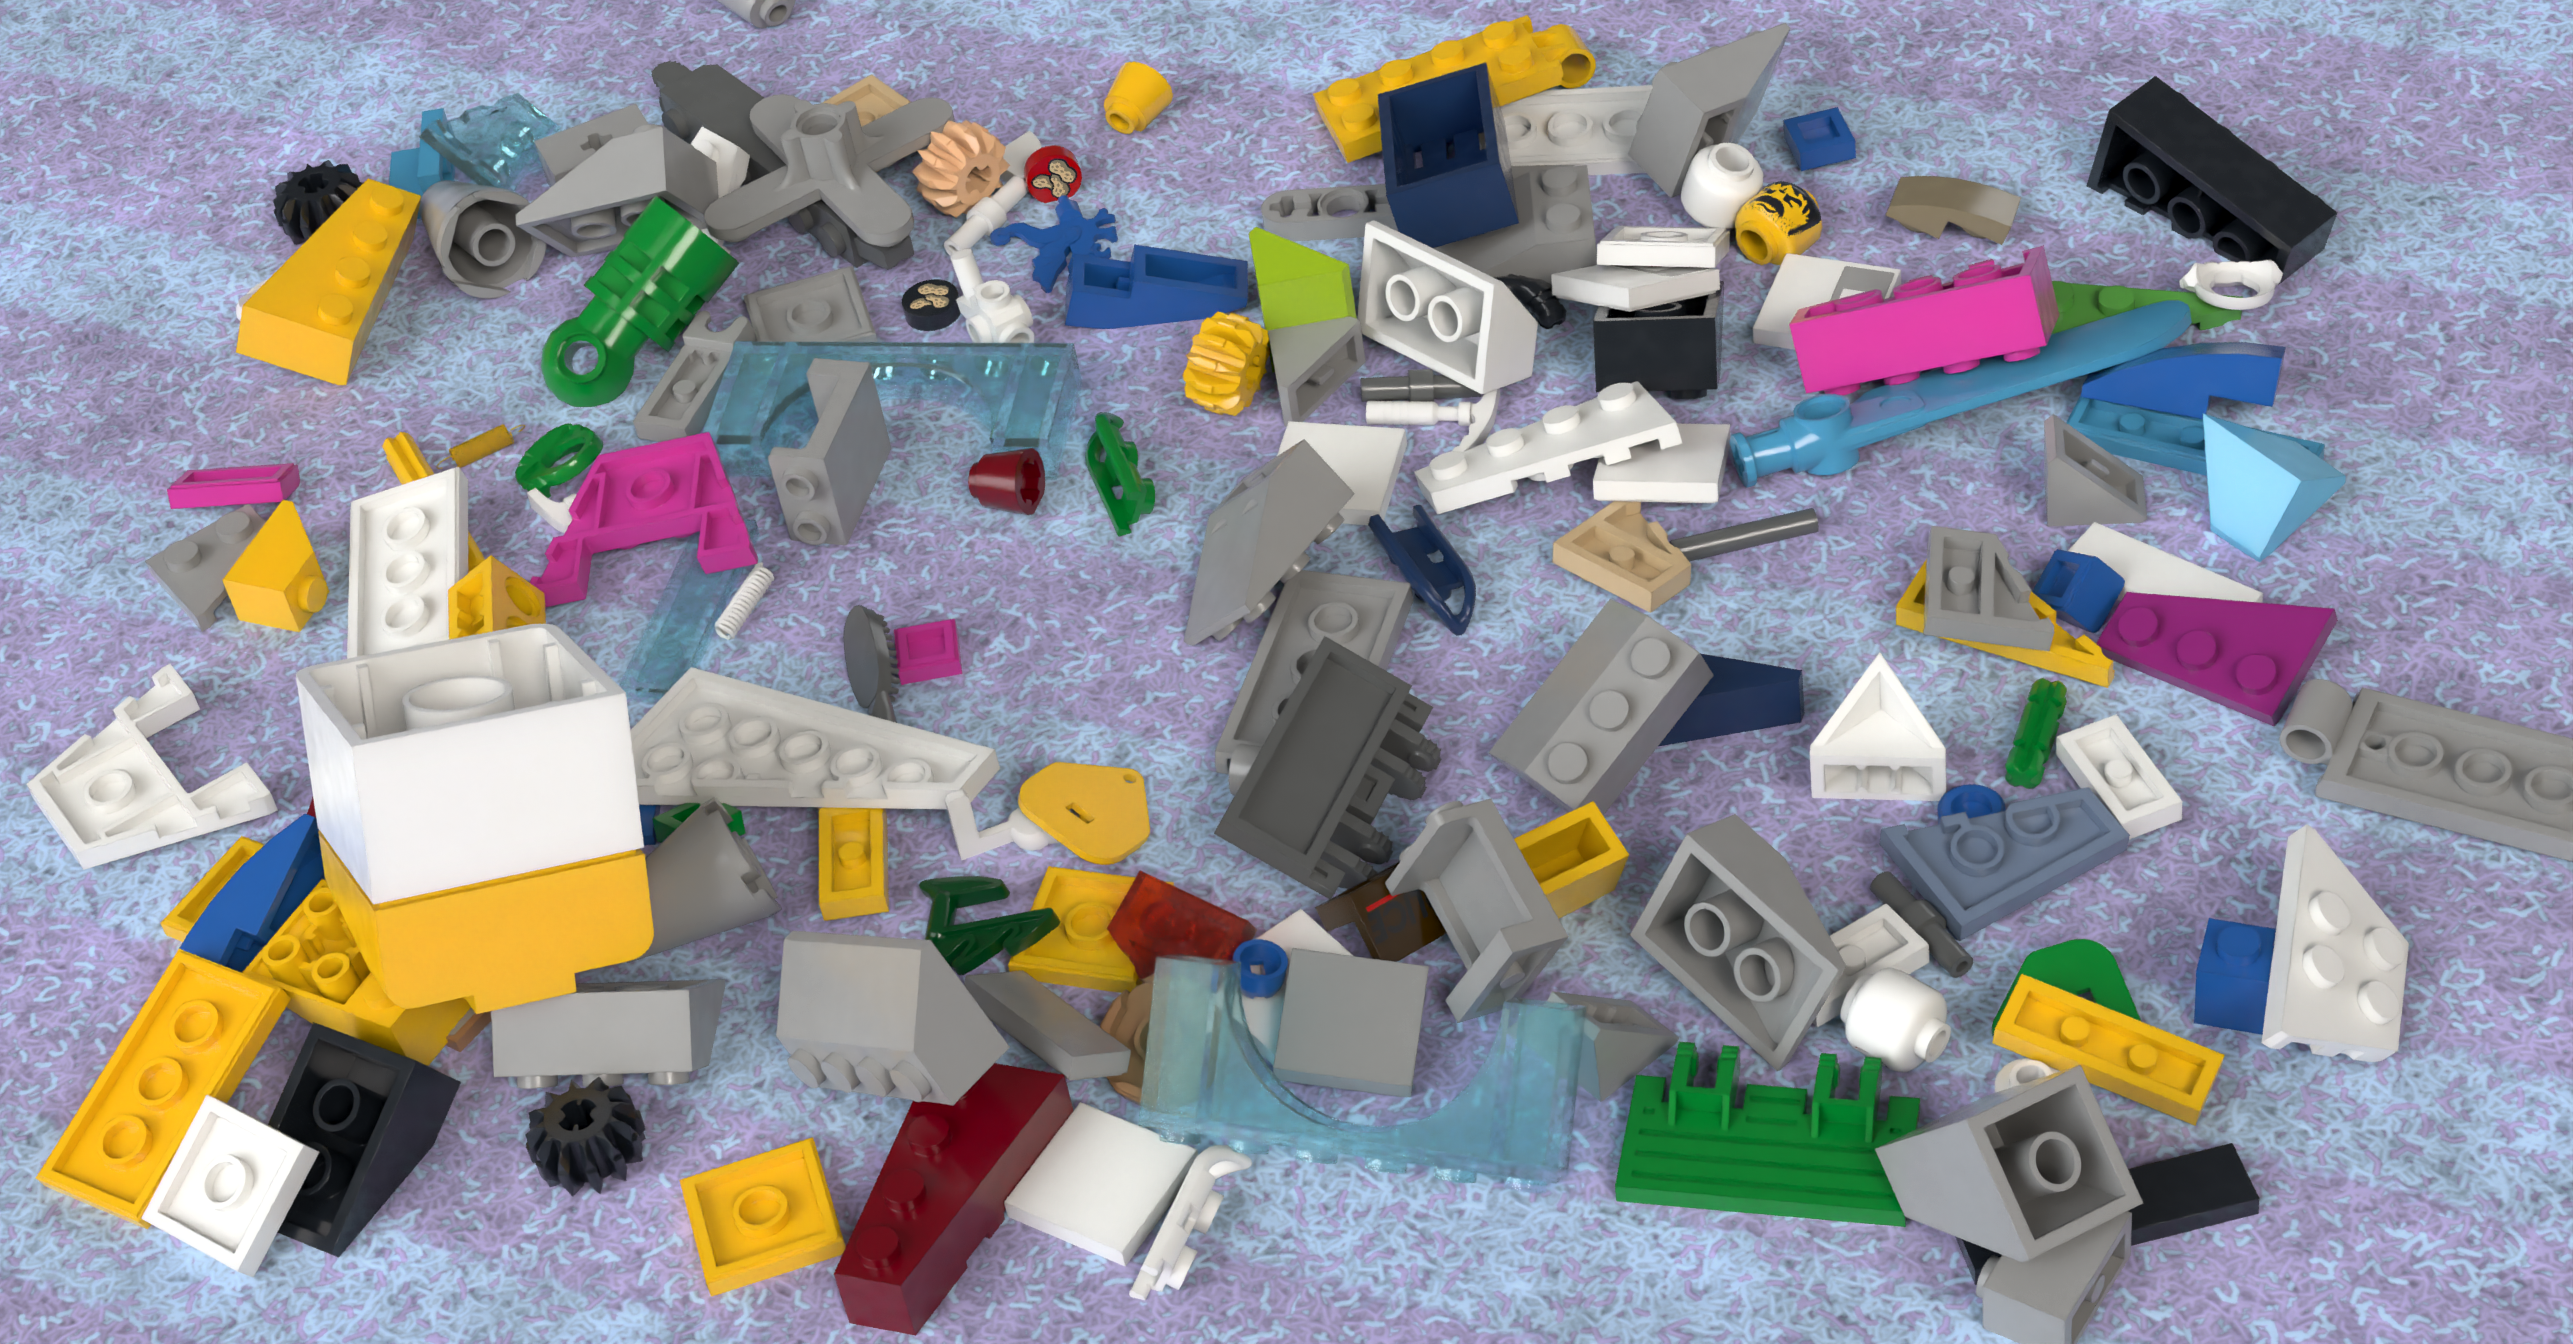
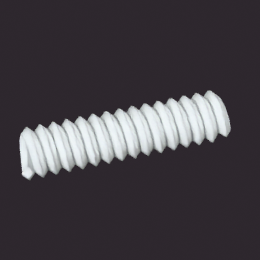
(744, 602)

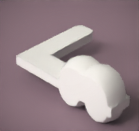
(971, 842)

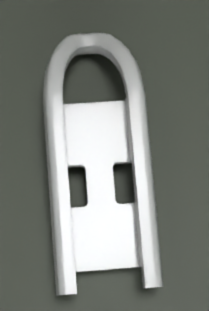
(1192, 1209)

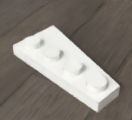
(1549, 448)

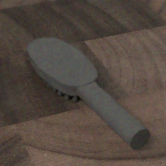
(870, 661)

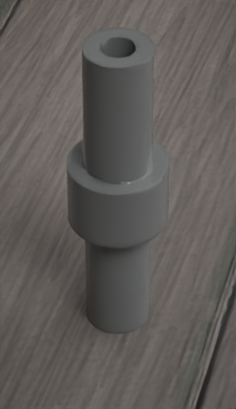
(1416, 386)
(1924, 921)

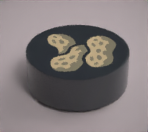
(931, 305)

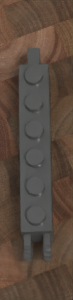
(723, 105)

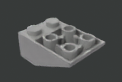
(1703, 104)
(1262, 539)

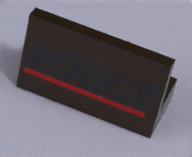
(1387, 923)

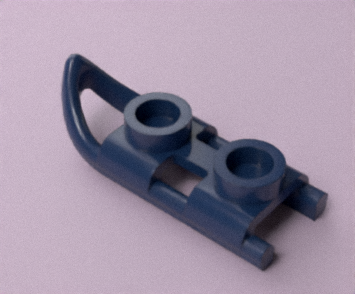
(1429, 580)

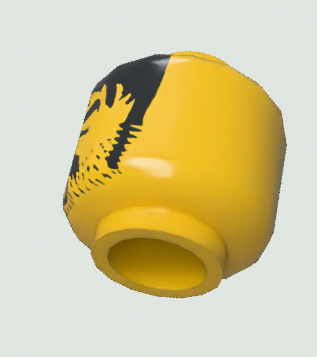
(1777, 223)

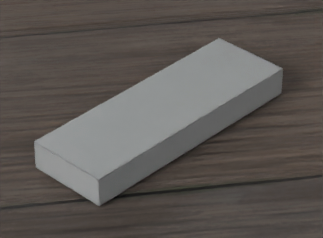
(1048, 1025)

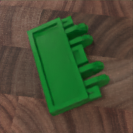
(1770, 1151)

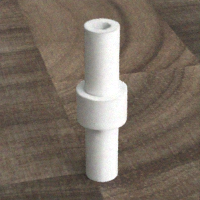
(987, 215)

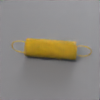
(481, 446)

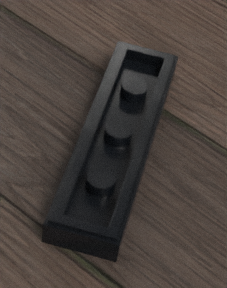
(2176, 1199)

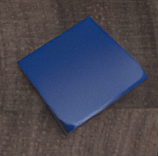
(2079, 589)

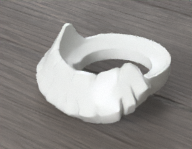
(2257, 275)

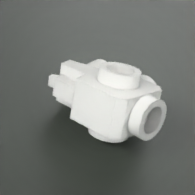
(989, 306)

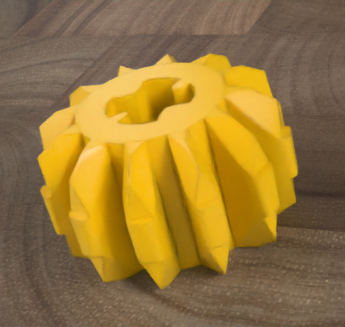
(1226, 363)

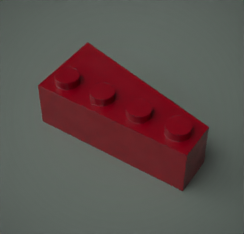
(945, 1194)

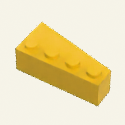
(331, 290)

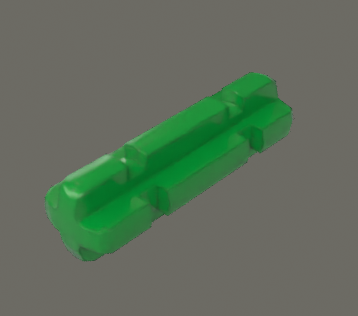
(2036, 733)

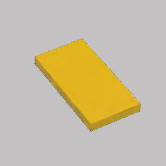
(184, 1044)

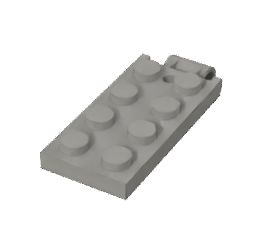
(1349, 610)
(2436, 766)

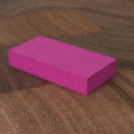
(234, 486)

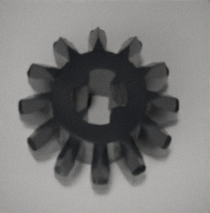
(312, 198)
(585, 1136)

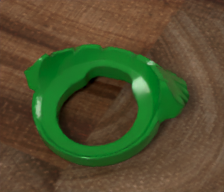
(535, 466)

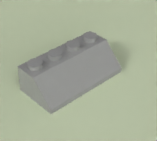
(881, 1018)

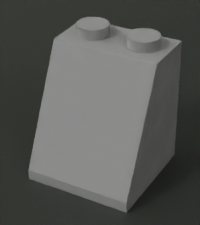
(2014, 1168)

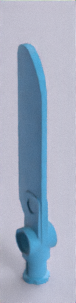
(1829, 430)

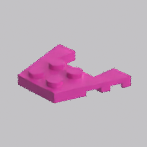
(645, 498)

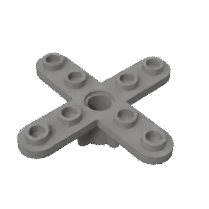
(831, 161)

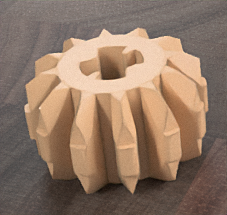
(960, 167)

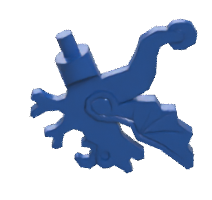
(1056, 242)

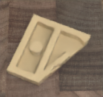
(1625, 556)

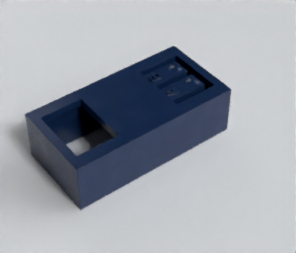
(1455, 195)

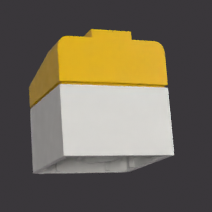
(479, 815)

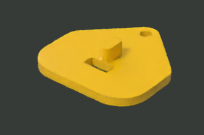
(1110, 810)

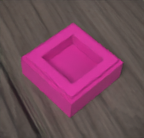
(928, 651)

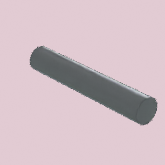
(1748, 535)

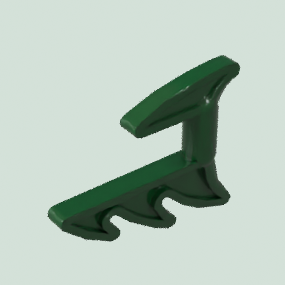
(975, 942)

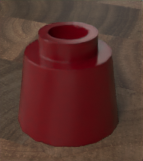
(1009, 481)

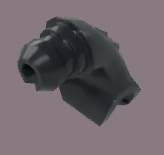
(1536, 297)

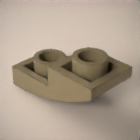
(1932, 201)

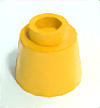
(1136, 97)

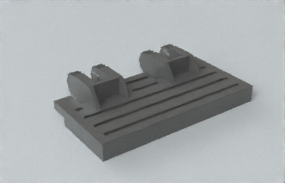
(1328, 771)

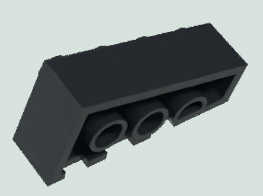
(2207, 181)

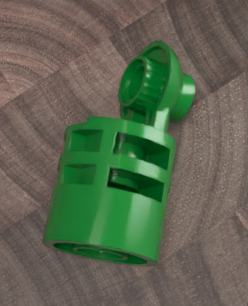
(641, 292)

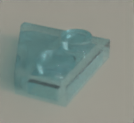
(492, 142)

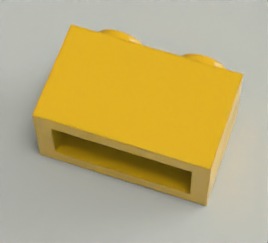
(1574, 858)

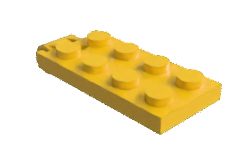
(1516, 59)

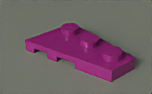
(2219, 648)

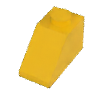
(278, 575)

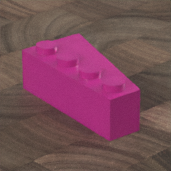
(1927, 326)

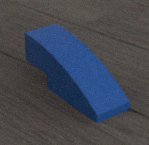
(1152, 288)
(2187, 376)
(259, 897)

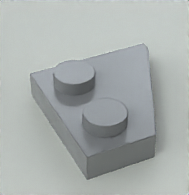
(1978, 594)

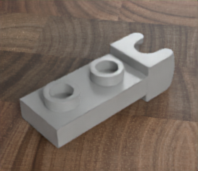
(690, 384)

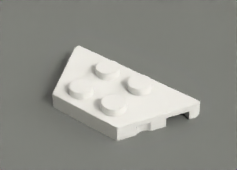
(2333, 960)

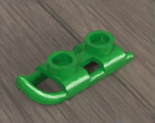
(1117, 470)

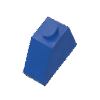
(2234, 976)

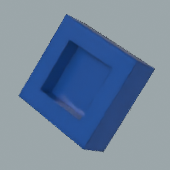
(1819, 139)

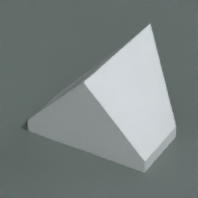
(1878, 745)

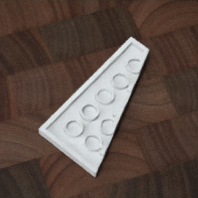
(792, 751)

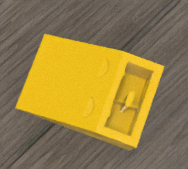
(332, 985)

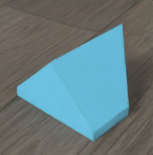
(2261, 485)

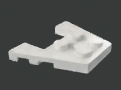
(121, 799)

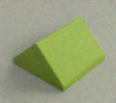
(1298, 283)

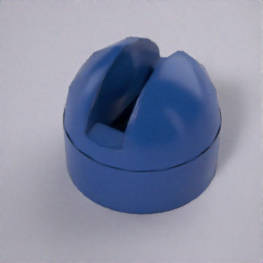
(1272, 964)

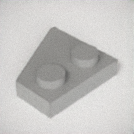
(196, 565)

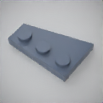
(2006, 859)

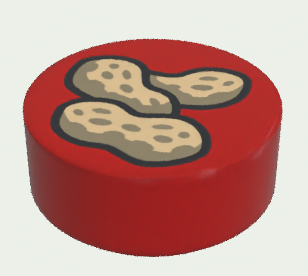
(1052, 173)

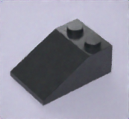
(1662, 346)
(370, 1122)

